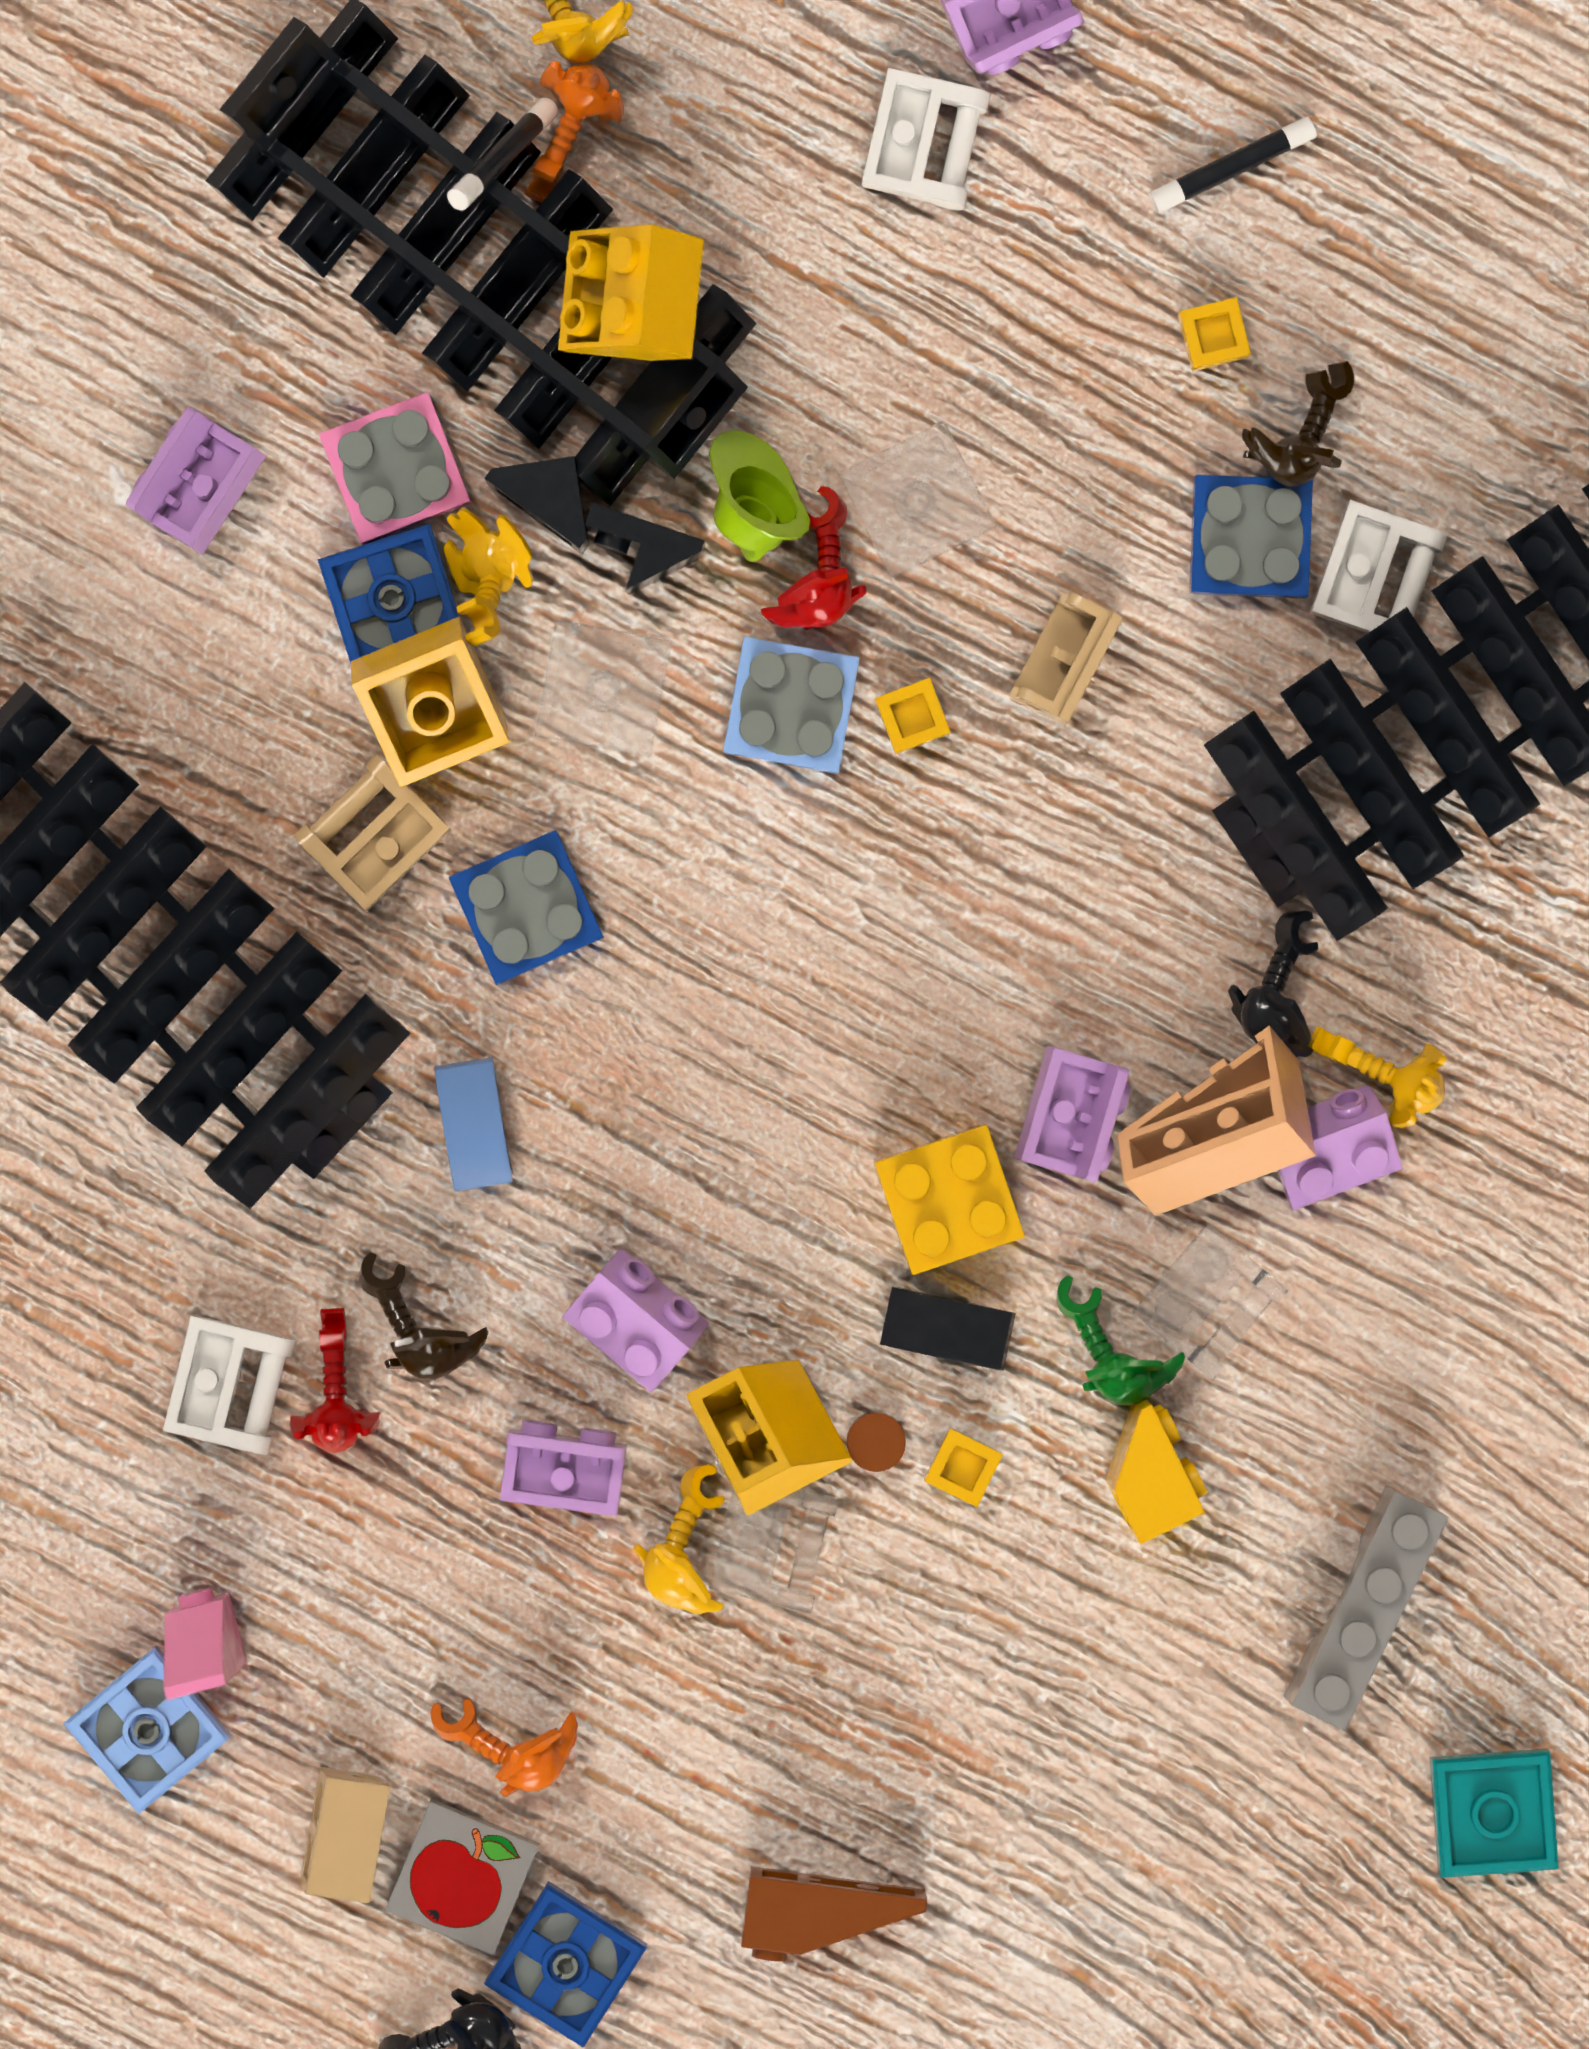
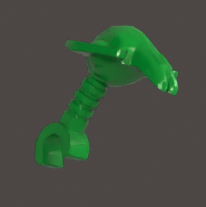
(1116, 1375)

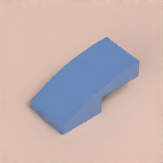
(473, 1124)

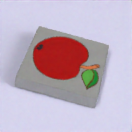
(462, 1876)

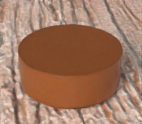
(876, 1441)

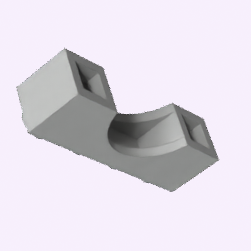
(1362, 1622)

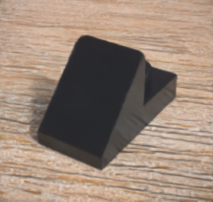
(660, 548)

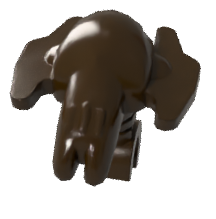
(1298, 456)
(419, 1351)

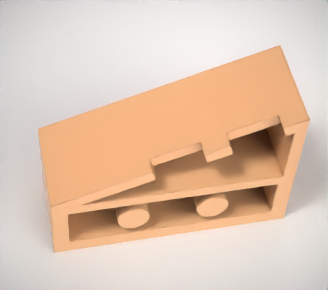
(1222, 1132)

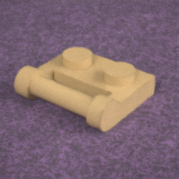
(385, 847)

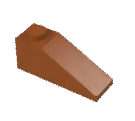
(810, 1911)

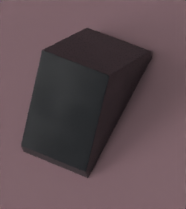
(548, 494)

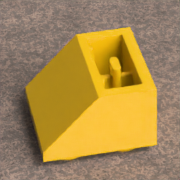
(631, 293)
(768, 1431)
(1149, 1479)

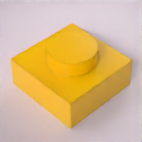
(1214, 334)
(912, 716)
(963, 1467)

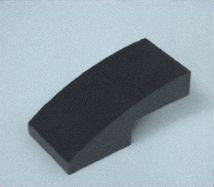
(947, 1328)

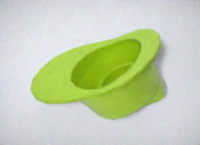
(755, 496)

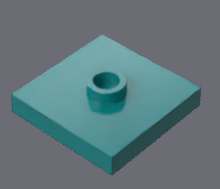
(1494, 1813)

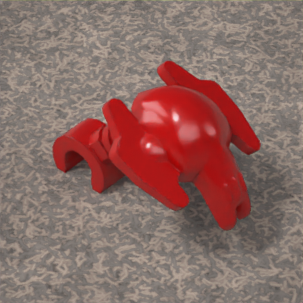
(824, 593)
(334, 1423)

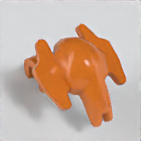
(584, 94)
(526, 1765)

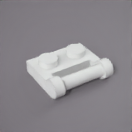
(905, 137)
(1362, 561)
(209, 1380)

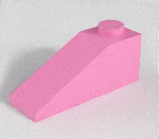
(201, 1644)

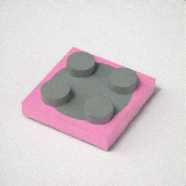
(395, 468)

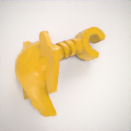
(579, 35)
(486, 568)
(1415, 1087)
(666, 1566)

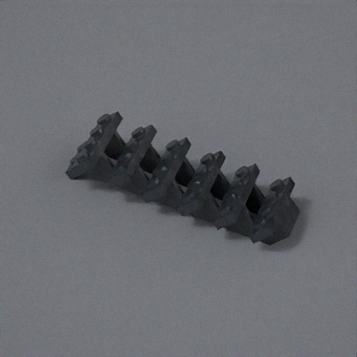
(291, 103)
(1282, 825)
(322, 1098)

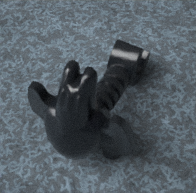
(1265, 1003)
(471, 2026)

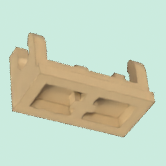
(1065, 657)
(344, 1835)

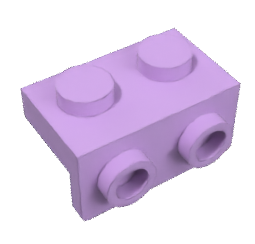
(1001, 30)
(194, 480)
(1073, 1114)
(1350, 1147)
(636, 1319)
(562, 1469)

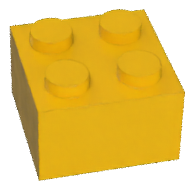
(429, 702)
(949, 1199)

